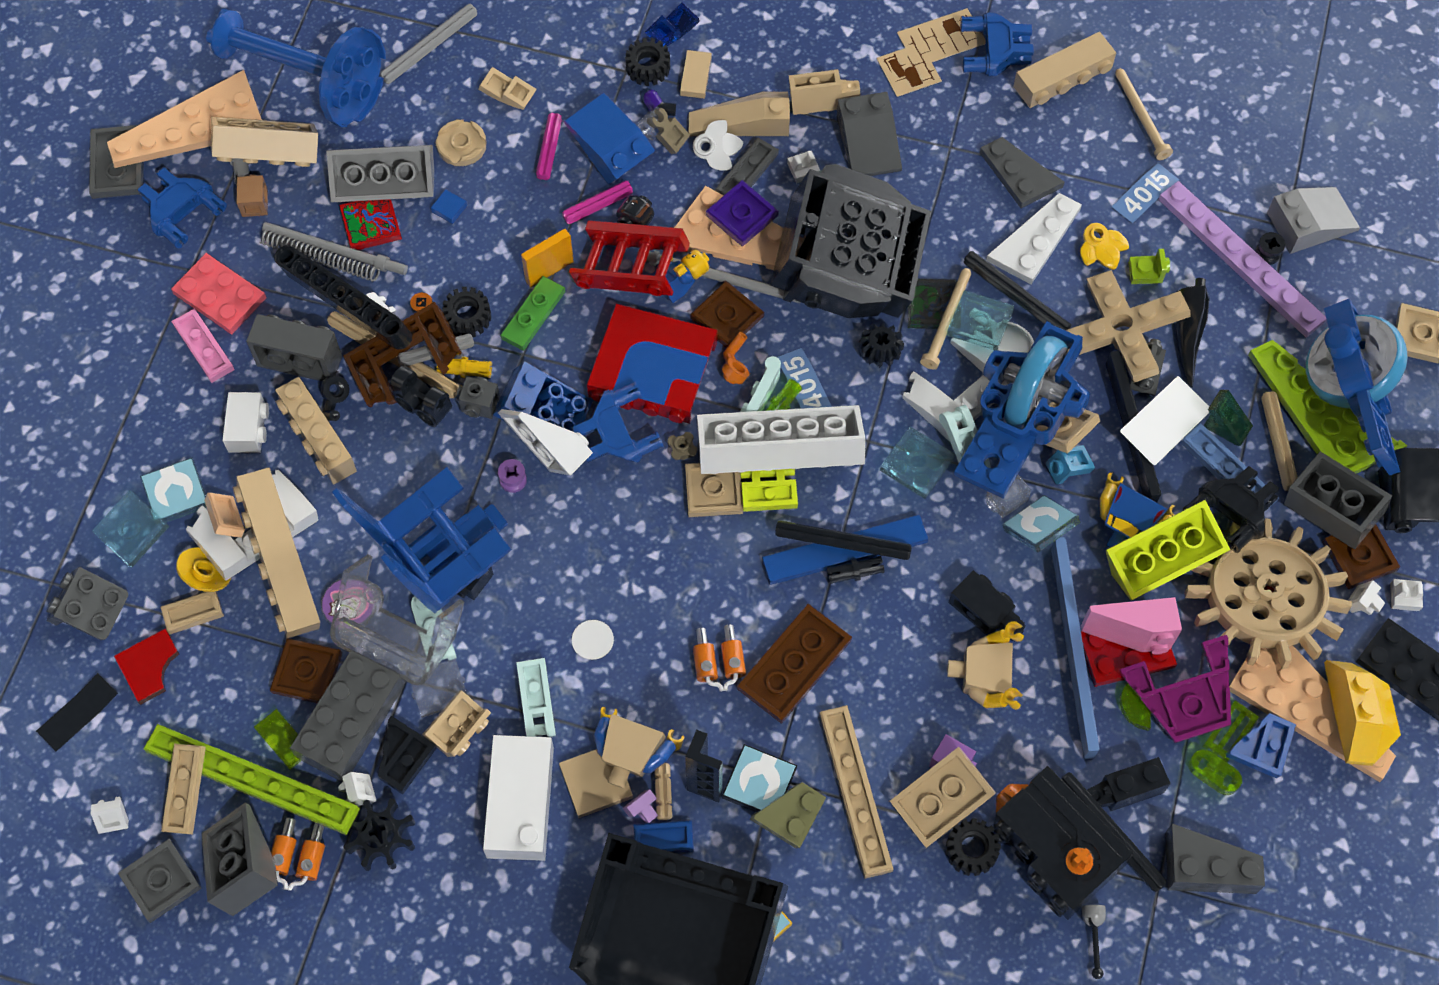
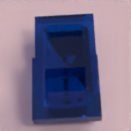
(674, 26)

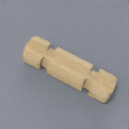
(663, 792)

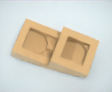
(507, 90)

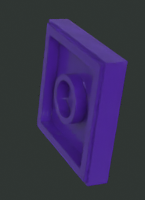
(742, 213)

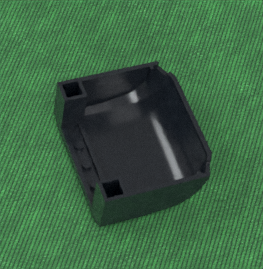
(674, 920)

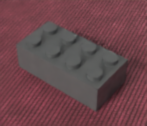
(347, 716)

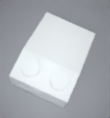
(554, 446)

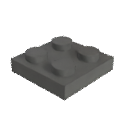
(159, 880)

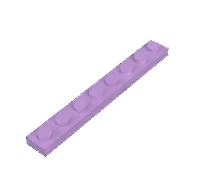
(1242, 259)

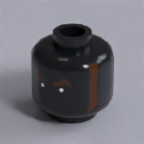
(635, 210)

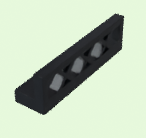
(703, 771)

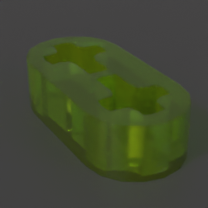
(1219, 767)

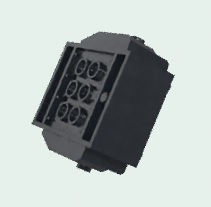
(843, 271)

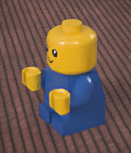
(683, 274)

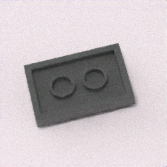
(104, 178)

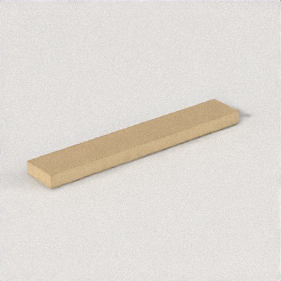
(856, 792)

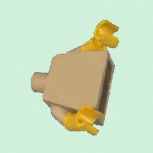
(989, 669)

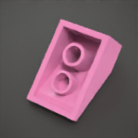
(1136, 624)

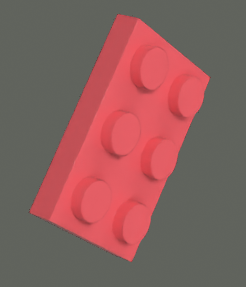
(218, 293)

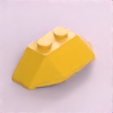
(1362, 712)

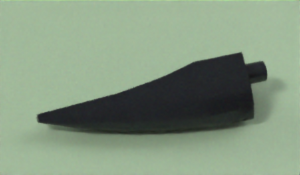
(1190, 329)

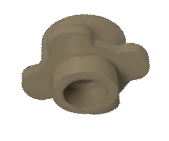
(682, 453)

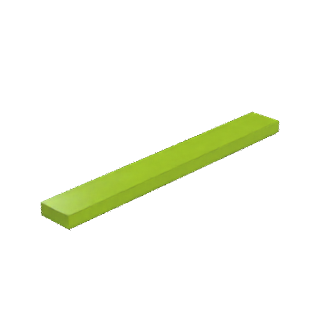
(260, 782)

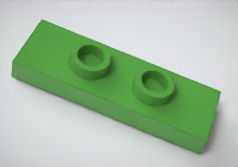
(533, 313)

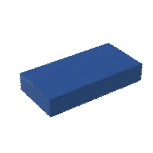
(668, 836)

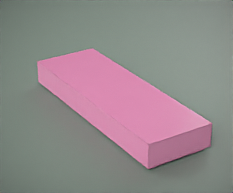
(203, 345)

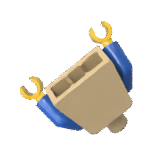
(631, 747)

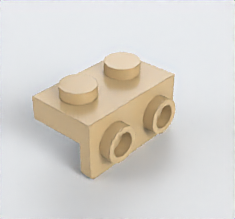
(457, 725)

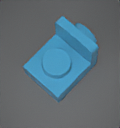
(1074, 463)

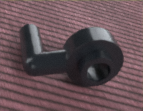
(331, 399)

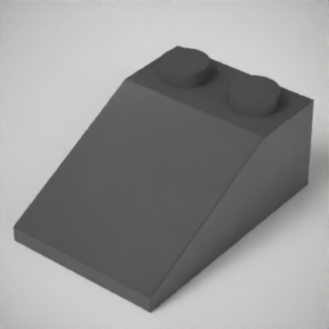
(869, 134)
(237, 861)

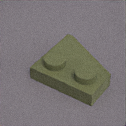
(791, 814)

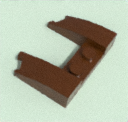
(366, 360)

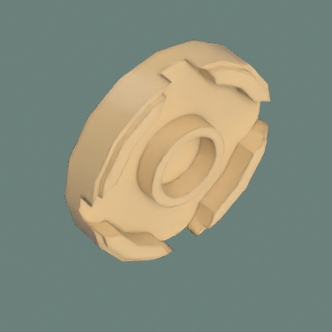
(461, 143)

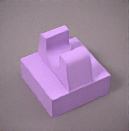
(642, 807)

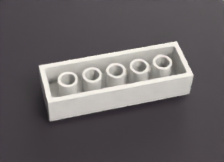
(781, 439)

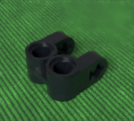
(416, 397)

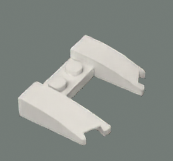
(932, 402)
(232, 555)

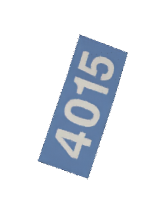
(1144, 192)
(797, 367)

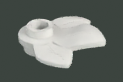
(721, 145)

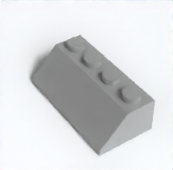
(381, 173)

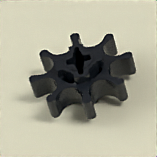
(391, 834)

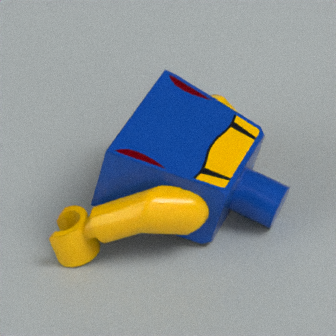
(1128, 511)

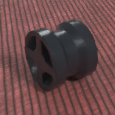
(1265, 250)

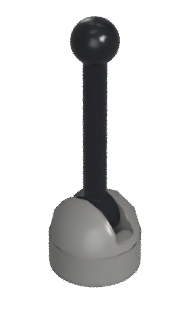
(1094, 917)

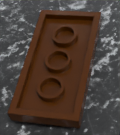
(794, 663)

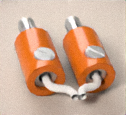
(706, 662)
(309, 859)

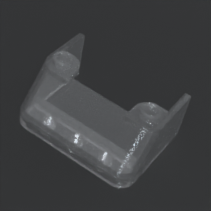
(384, 637)

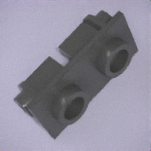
(1150, 384)

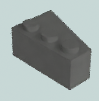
(1209, 864)

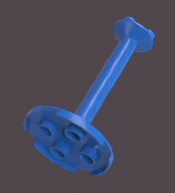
(347, 75)

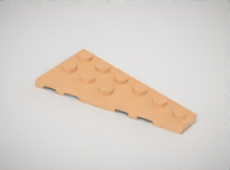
(186, 124)
(711, 239)

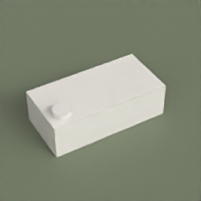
(518, 798)

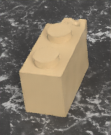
(819, 91)

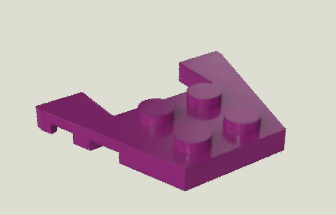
(1192, 704)

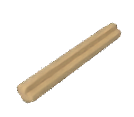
(1279, 439)

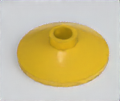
(199, 572)

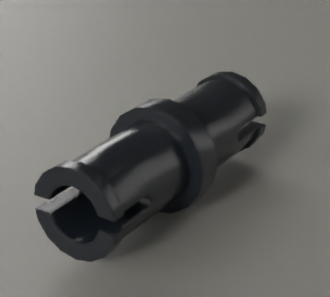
(855, 569)

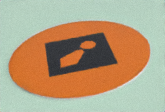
(420, 301)

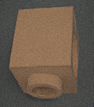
(252, 196)

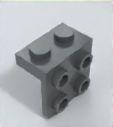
(87, 603)

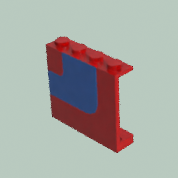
(659, 355)

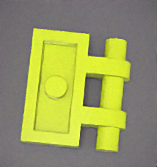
(769, 494)

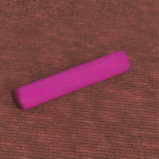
(548, 146)
(597, 202)

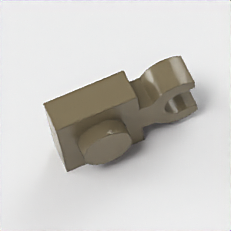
(670, 132)

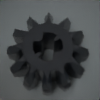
(875, 352)

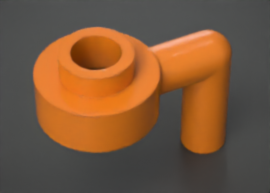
(733, 369)

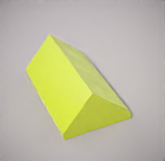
(1166, 550)

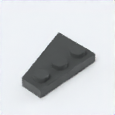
(1019, 173)

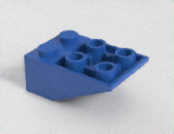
(543, 397)

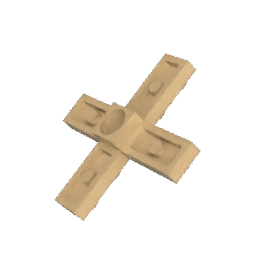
(1139, 319)

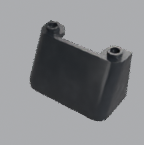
(1412, 489)

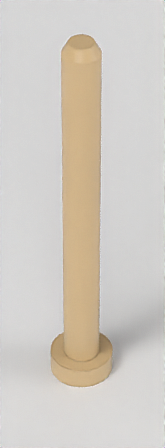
(1162, 150)
(930, 360)

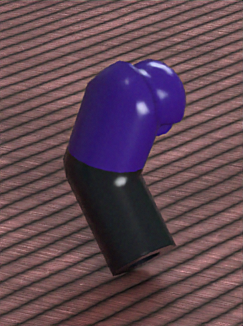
(652, 100)

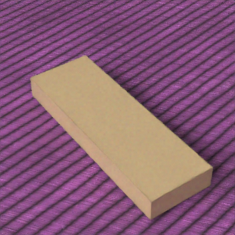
(183, 789)

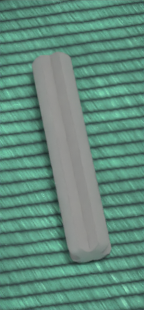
(423, 353)

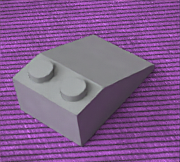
(1311, 217)

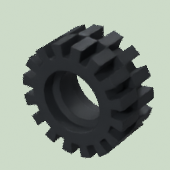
(647, 50)
(462, 299)
(980, 831)

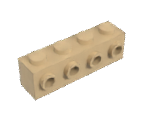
(1064, 70)
(316, 431)

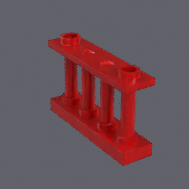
(623, 237)

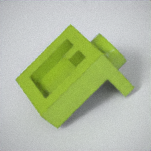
(1149, 268)

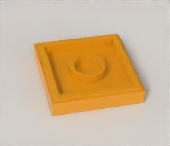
(547, 257)

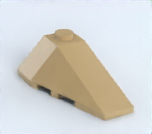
(748, 116)

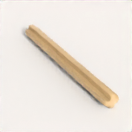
(423, 372)

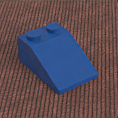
(609, 137)

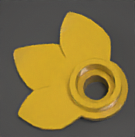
(1104, 249)

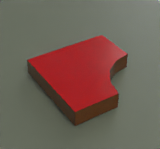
(146, 665)

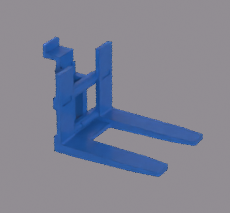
(448, 543)

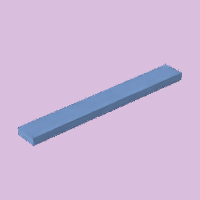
(1075, 649)

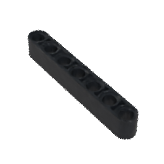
(343, 297)

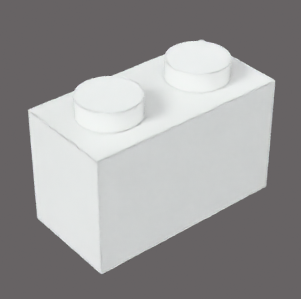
(245, 422)

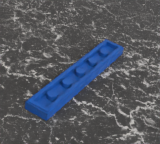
(817, 557)

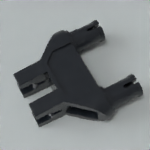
(1239, 504)

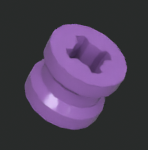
(513, 482)

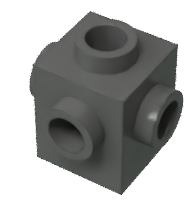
(478, 397)

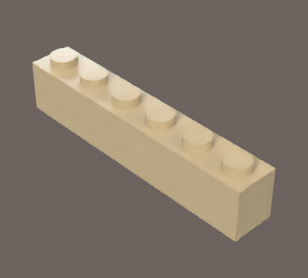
(277, 552)

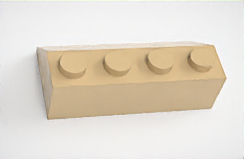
(263, 140)

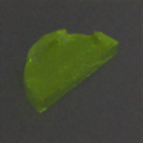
(1134, 709)

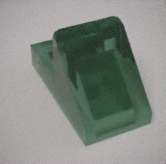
(1228, 419)

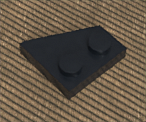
(403, 755)

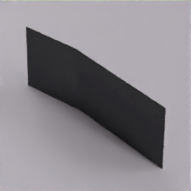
(77, 712)

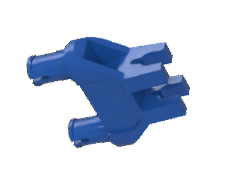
(1004, 42)
(176, 202)
(613, 430)

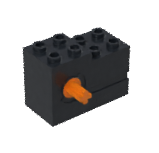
(1061, 839)

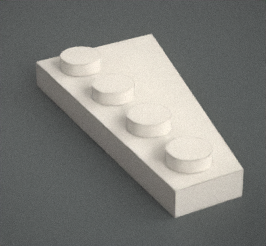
(1033, 243)

